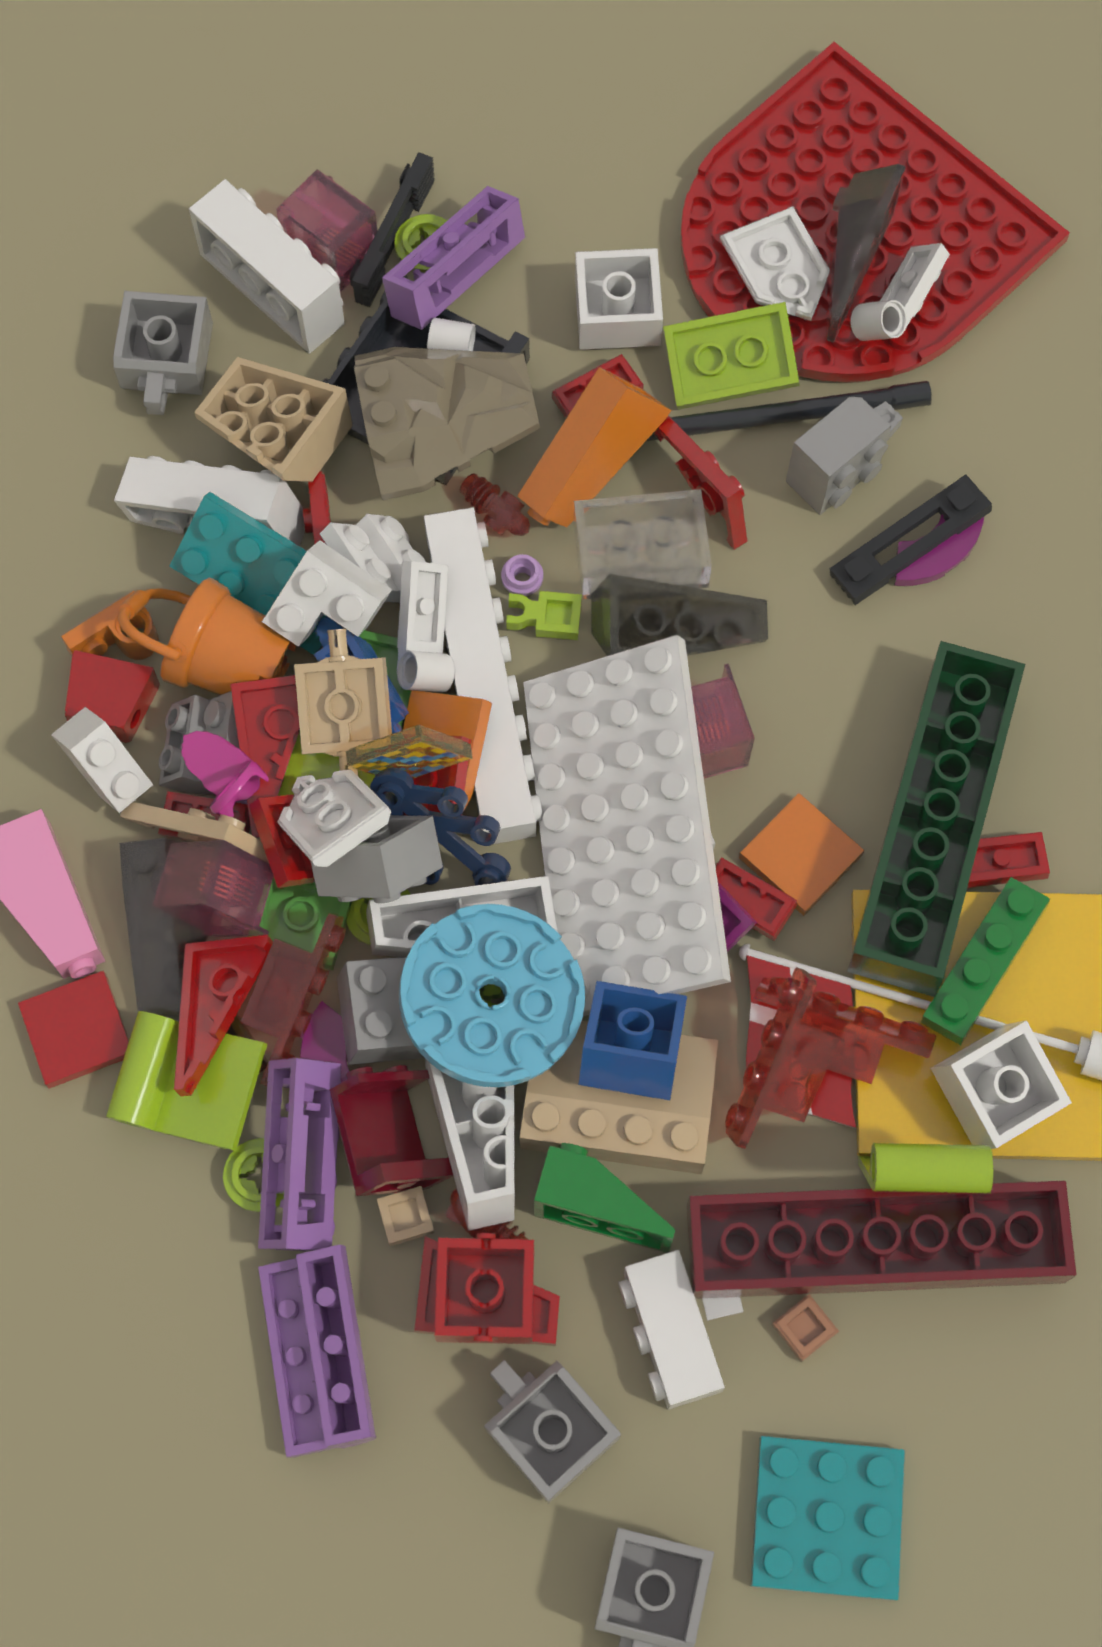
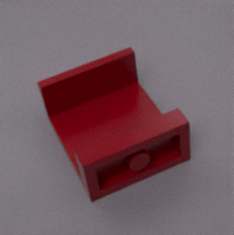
(383, 1133)

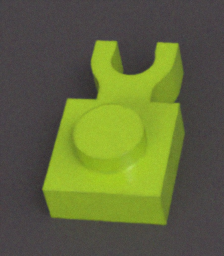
(553, 615)

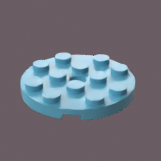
(460, 1030)

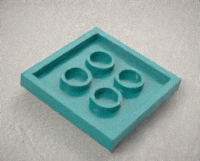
(828, 1518)

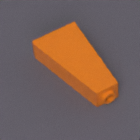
(591, 446)

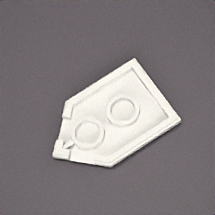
(779, 262)
(332, 815)

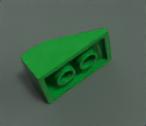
(589, 1197)

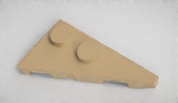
(195, 826)

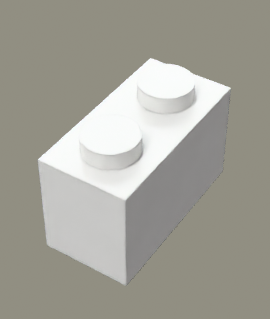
(102, 759)

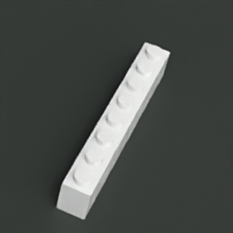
(481, 673)

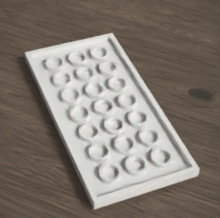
(628, 821)

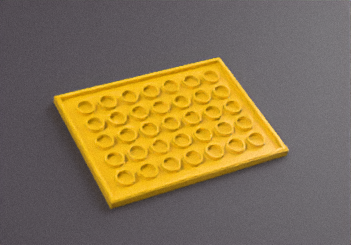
(1049, 984)

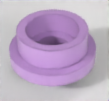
(522, 564)

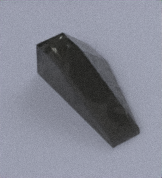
(860, 226)
(642, 611)
(154, 936)

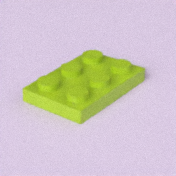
(731, 355)

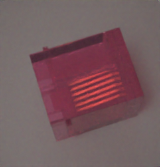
(330, 223)
(722, 726)
(215, 888)

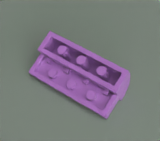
(316, 1352)

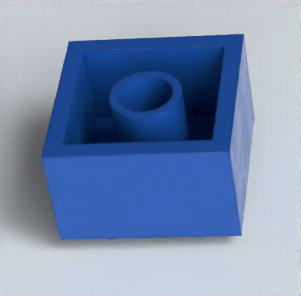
(632, 1040)

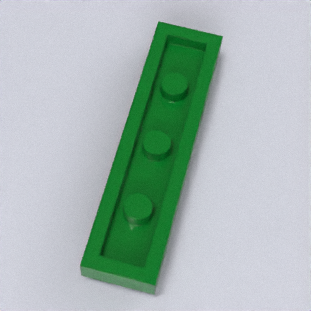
(985, 961)

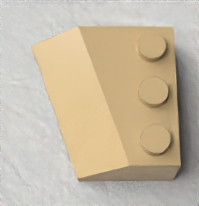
(278, 417)

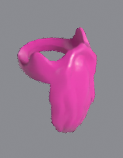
(221, 769)

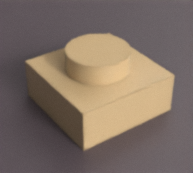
(405, 1216)

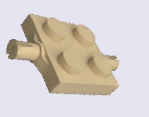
(342, 701)

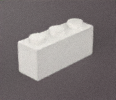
(671, 1330)

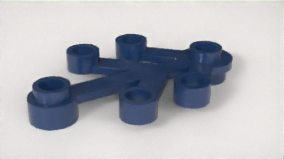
(400, 794)

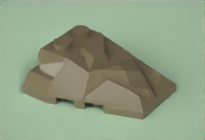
(439, 411)

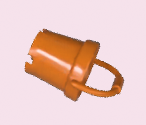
(213, 640)

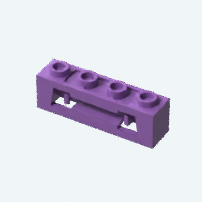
(456, 257)
(300, 1156)

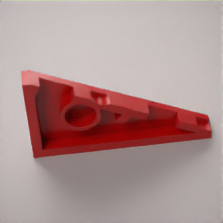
(703, 472)
(267, 729)
(213, 990)

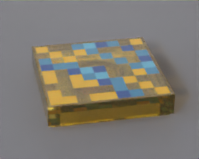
(412, 750)

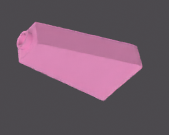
(44, 897)

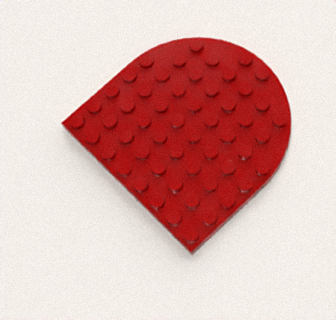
(799, 154)

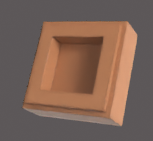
(805, 1327)

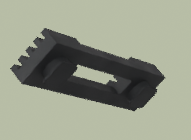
(414, 187)
(863, 575)

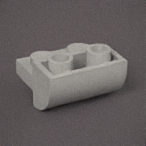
(187, 717)

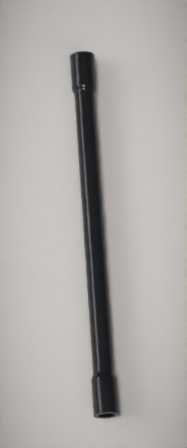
(898, 396)

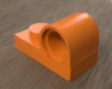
(104, 629)

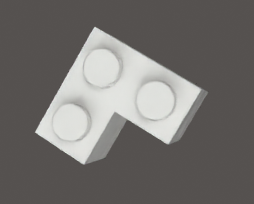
(327, 586)

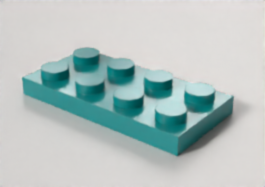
(240, 555)

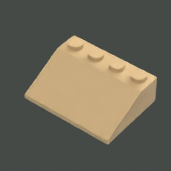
(622, 1124)

